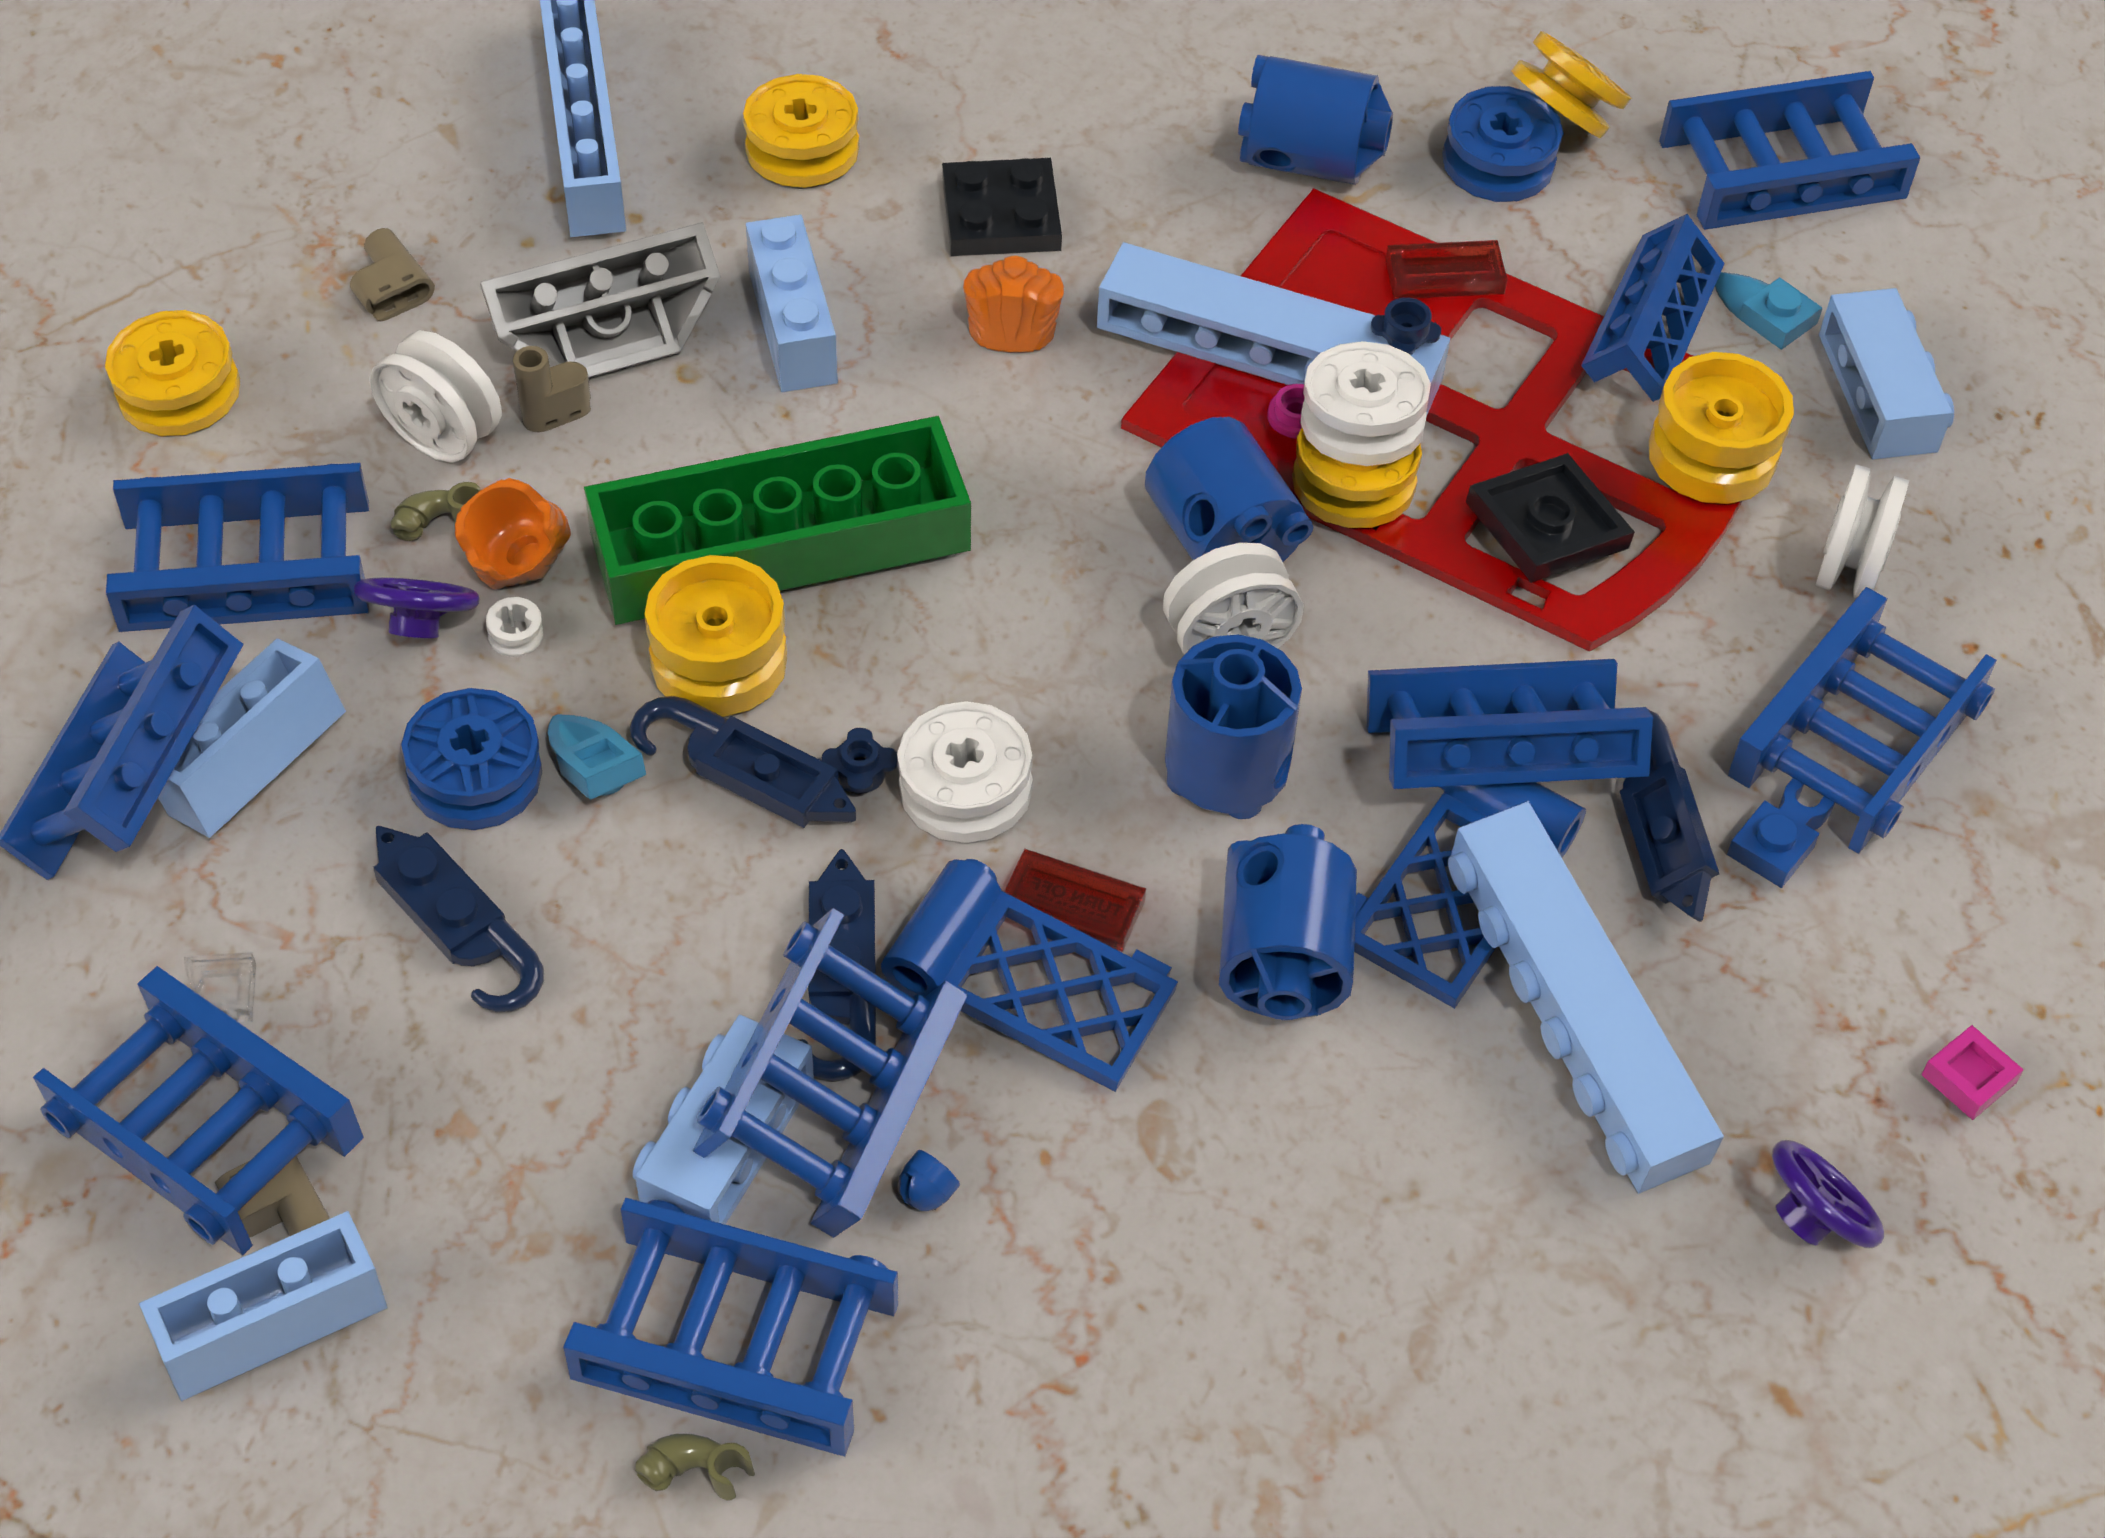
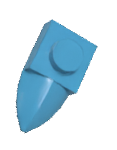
(1771, 309)
(593, 755)

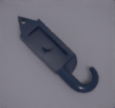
(750, 762)
(1669, 829)
(454, 913)
(855, 937)

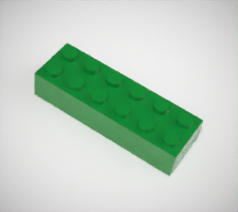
(791, 509)

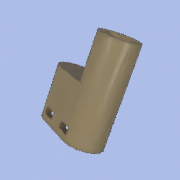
(391, 278)
(548, 393)
(283, 1199)

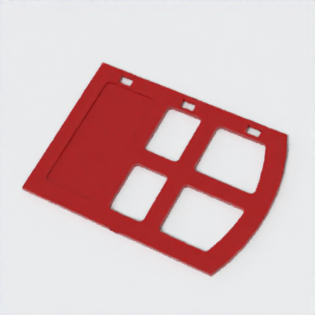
(1340, 258)

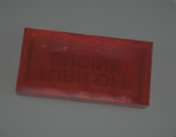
(1446, 269)
(1078, 897)

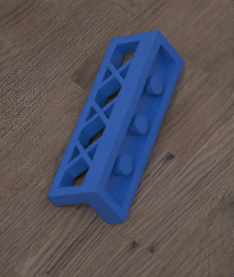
(1645, 294)

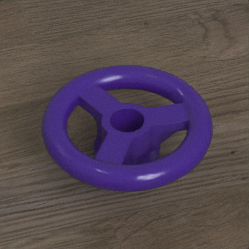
(416, 603)
(1822, 1199)

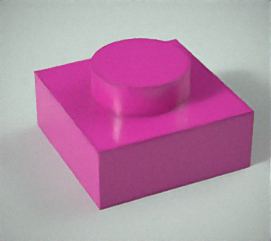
(1972, 1072)

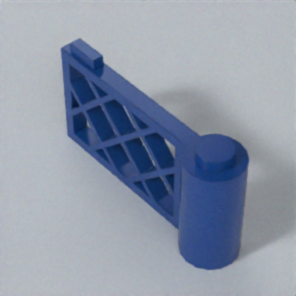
(1460, 806)
(963, 918)

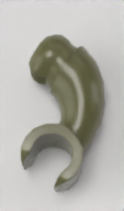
(421, 508)
(681, 1452)

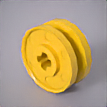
(1571, 84)
(801, 130)
(173, 373)
(1350, 492)

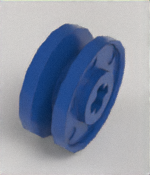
(1502, 143)
(472, 758)

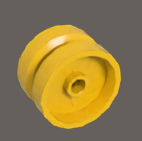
(1720, 427)
(717, 633)

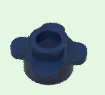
(1406, 325)
(865, 774)

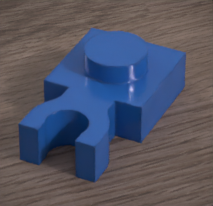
(1780, 838)

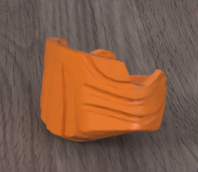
(1012, 305)
(511, 533)

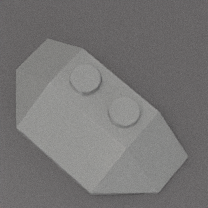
(610, 303)

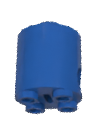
(1314, 120)
(1224, 491)
(1232, 724)
(1288, 924)

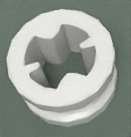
(508, 611)

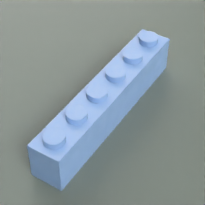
(583, 118)
(1234, 318)
(1584, 999)

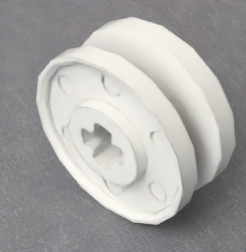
(435, 396)
(1365, 403)
(1862, 531)
(1233, 593)
(965, 772)

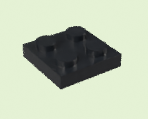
(1001, 207)
(1549, 517)

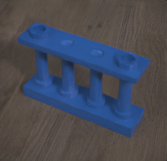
(1792, 187)
(239, 591)
(1832, 670)
(1507, 724)
(120, 744)
(218, 1047)
(897, 1074)
(747, 1391)

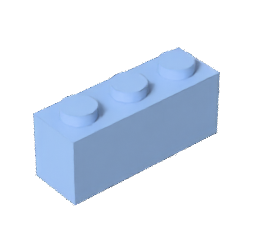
(791, 303)
(1885, 373)
(250, 736)
(716, 1183)
(264, 1305)

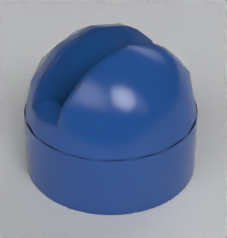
(926, 1182)

